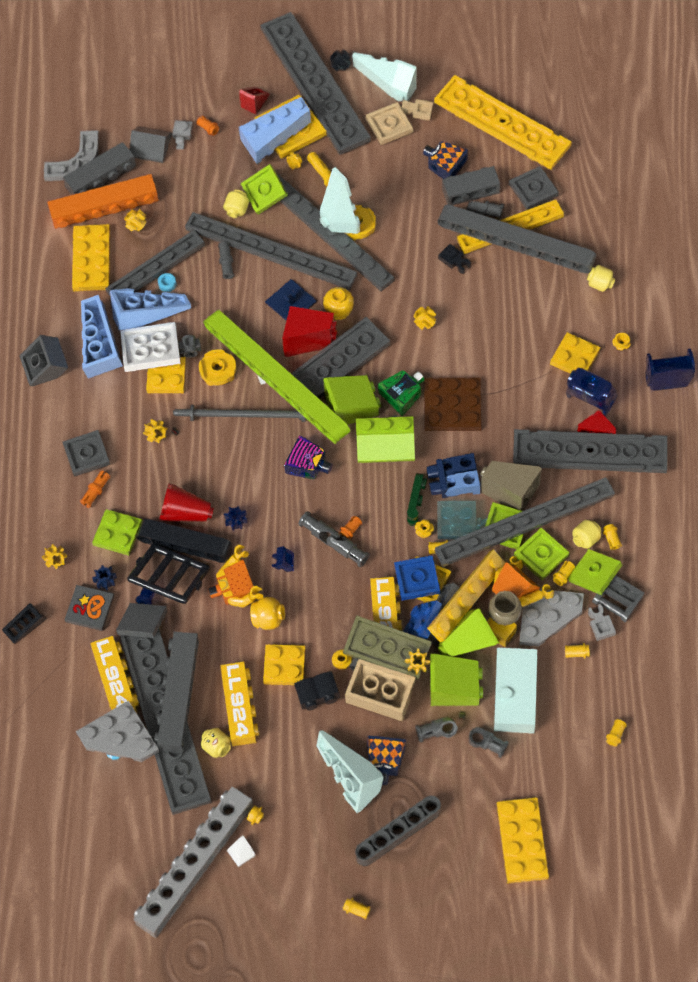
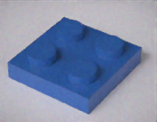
(417, 578)
(421, 618)

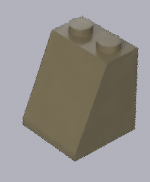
(510, 483)

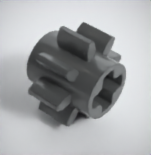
(189, 346)

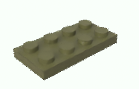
(384, 645)

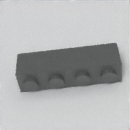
(100, 170)

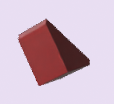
(253, 98)
(596, 424)

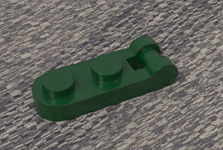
(416, 498)

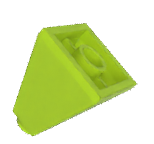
(468, 635)

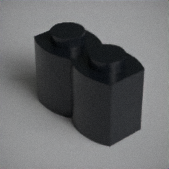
(317, 691)

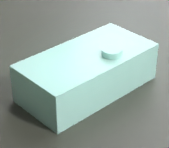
(515, 690)

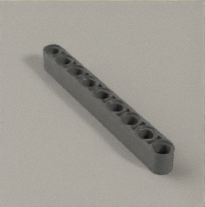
(517, 239)

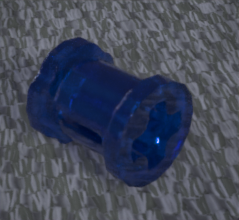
(145, 597)

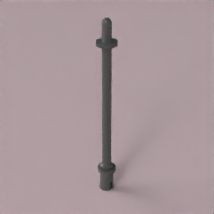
(192, 413)

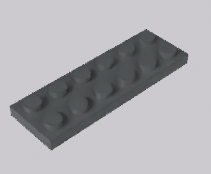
(342, 356)

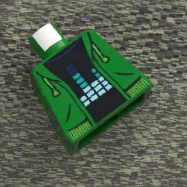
(401, 390)

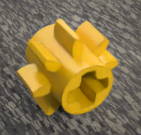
(135, 220)
(424, 317)
(152, 434)
(58, 560)
(417, 656)

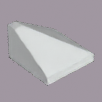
(241, 851)

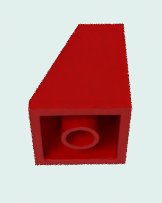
(308, 331)

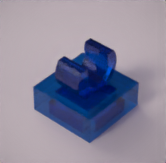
(284, 559)

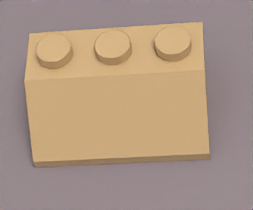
(380, 690)

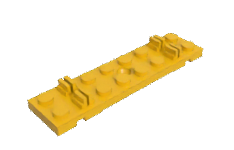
(518, 130)

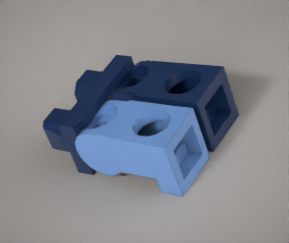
(456, 476)

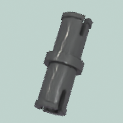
(226, 260)

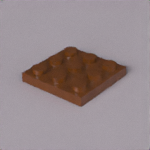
(452, 404)

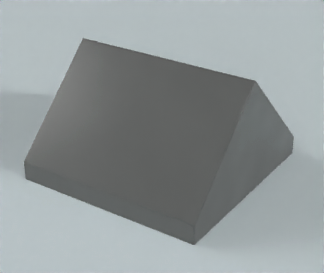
(149, 144)

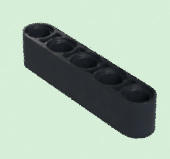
(184, 540)

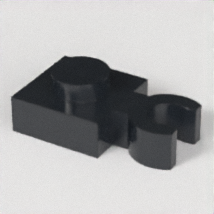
(453, 257)

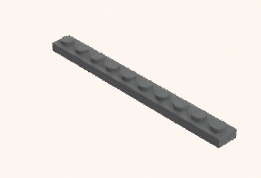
(338, 241)
(271, 251)
(524, 522)

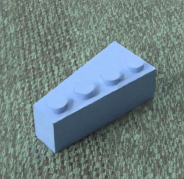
(274, 128)
(99, 345)

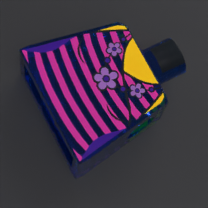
(306, 460)

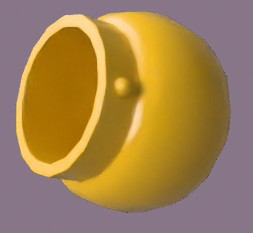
(338, 301)
(267, 613)

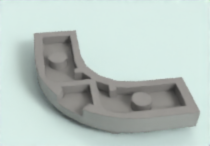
(88, 151)

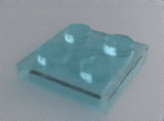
(455, 518)

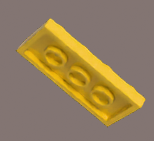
(91, 257)
(522, 840)

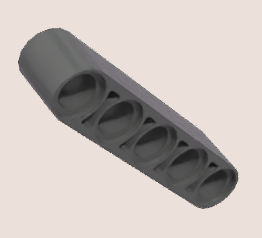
(400, 822)

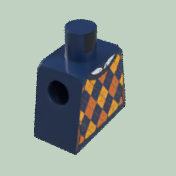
(446, 159)
(386, 755)

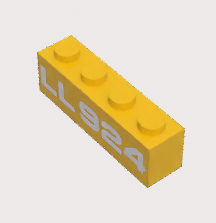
(384, 602)
(112, 672)
(238, 705)

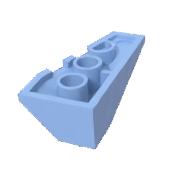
(139, 309)

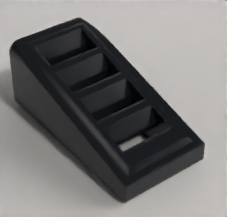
(25, 613)

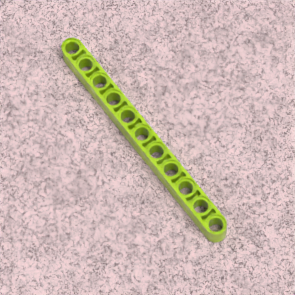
(277, 377)

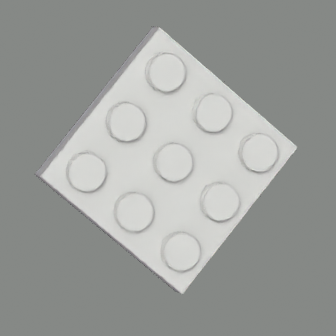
(150, 347)

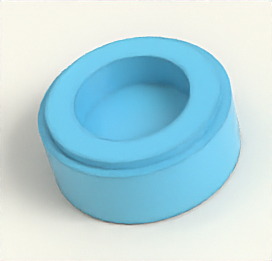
(167, 282)

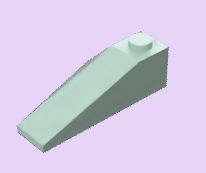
(394, 78)
(337, 207)
(356, 774)

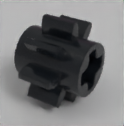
(340, 60)

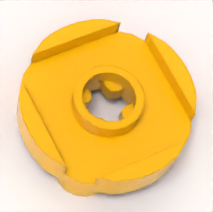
(368, 225)
(221, 376)

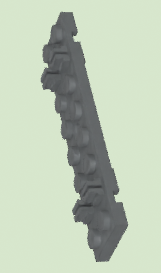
(610, 452)

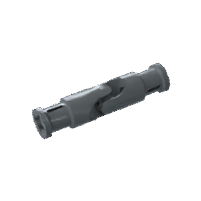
(340, 543)

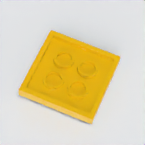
(304, 137)

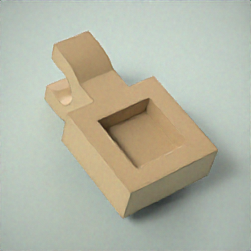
(420, 109)

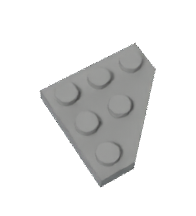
(549, 616)
(119, 735)

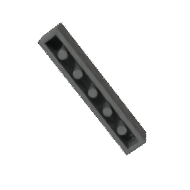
(177, 692)

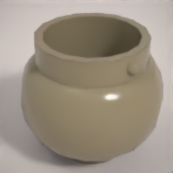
(505, 608)

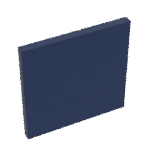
(290, 295)

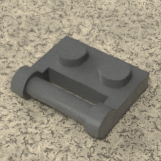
(623, 593)

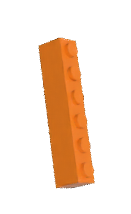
(103, 201)

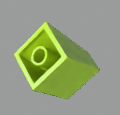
(351, 397)
(455, 681)

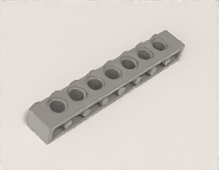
(155, 923)

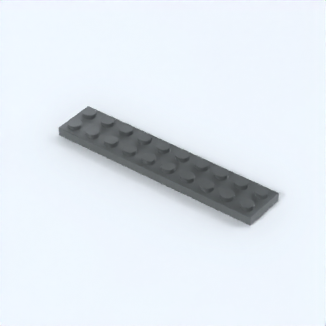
(315, 83)
(179, 771)

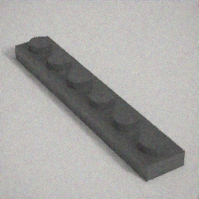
(159, 263)

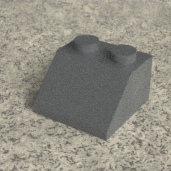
(43, 360)

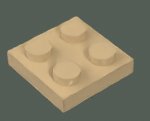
(389, 123)

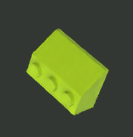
(385, 439)

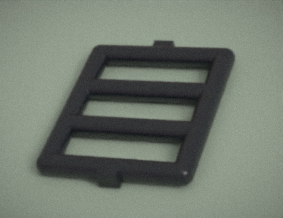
(168, 590)

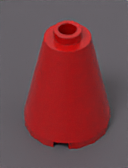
(184, 506)

